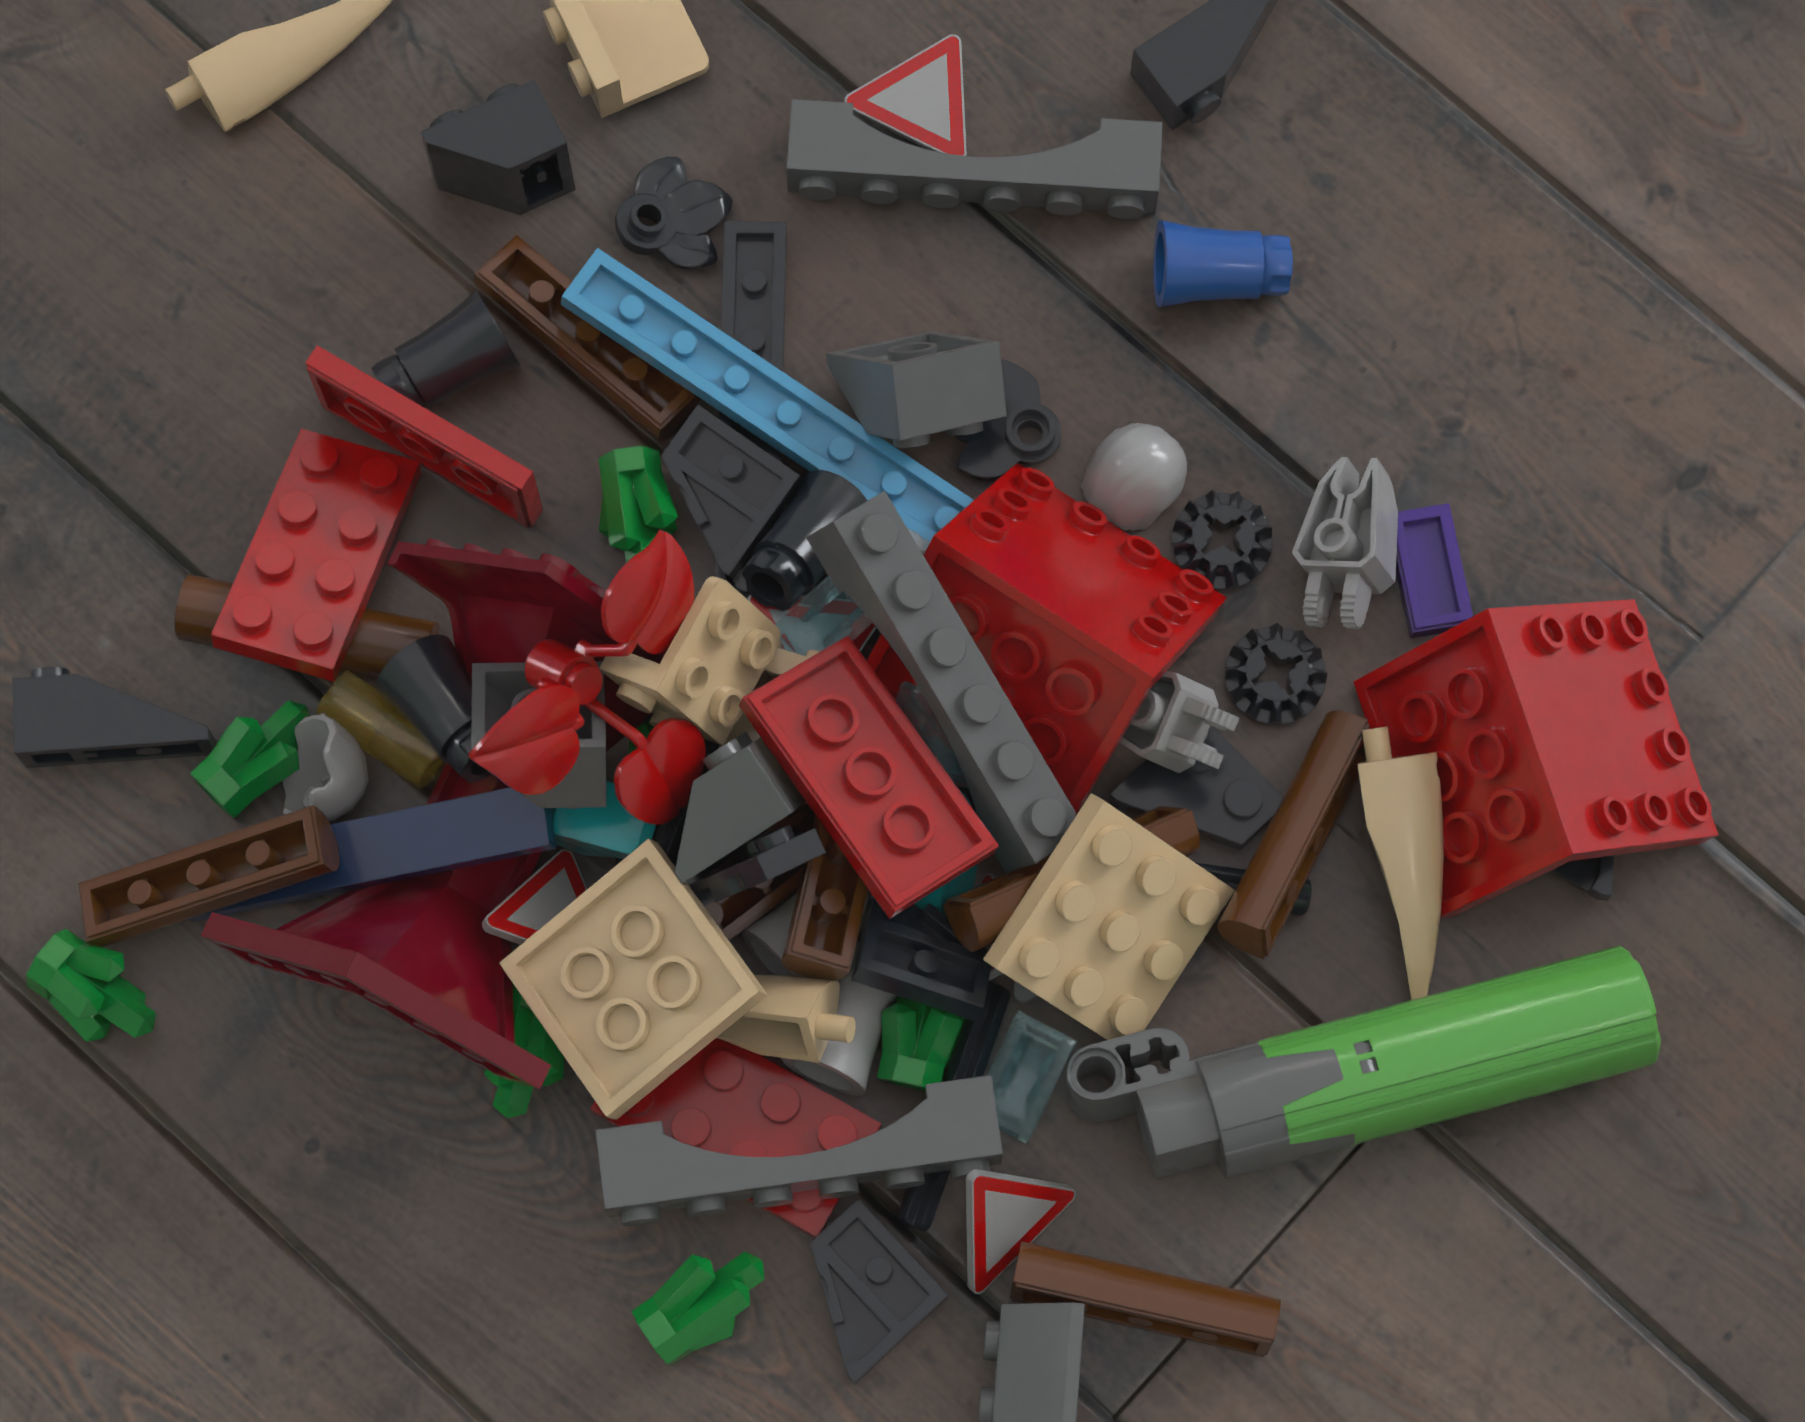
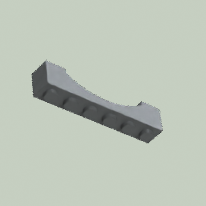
(842, 155)
(889, 579)
(654, 1173)

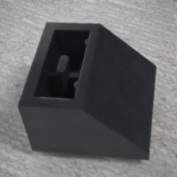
(501, 151)

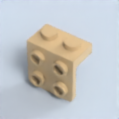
(626, 48)
(707, 665)

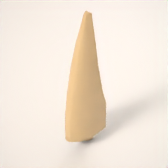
(269, 62)
(1407, 833)
(792, 1019)

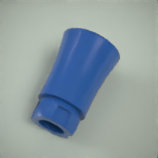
(1218, 264)

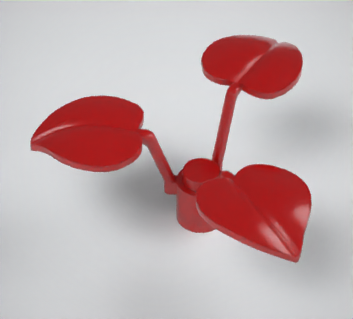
(537, 737)

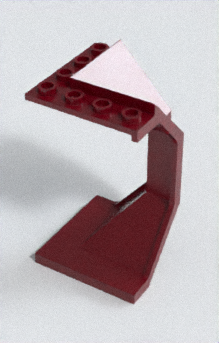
(421, 939)

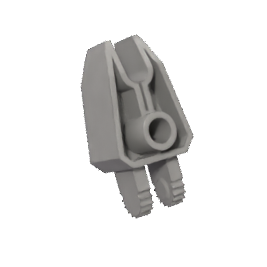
(1348, 542)
(1176, 723)

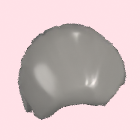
(1135, 475)
(330, 771)

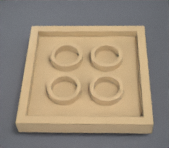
(1109, 922)
(632, 979)

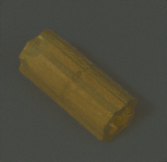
(380, 729)

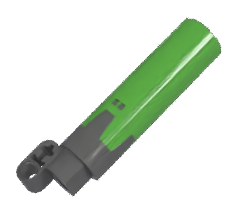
(1375, 1068)

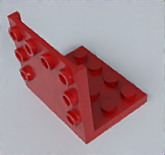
(1063, 615)
(1544, 742)

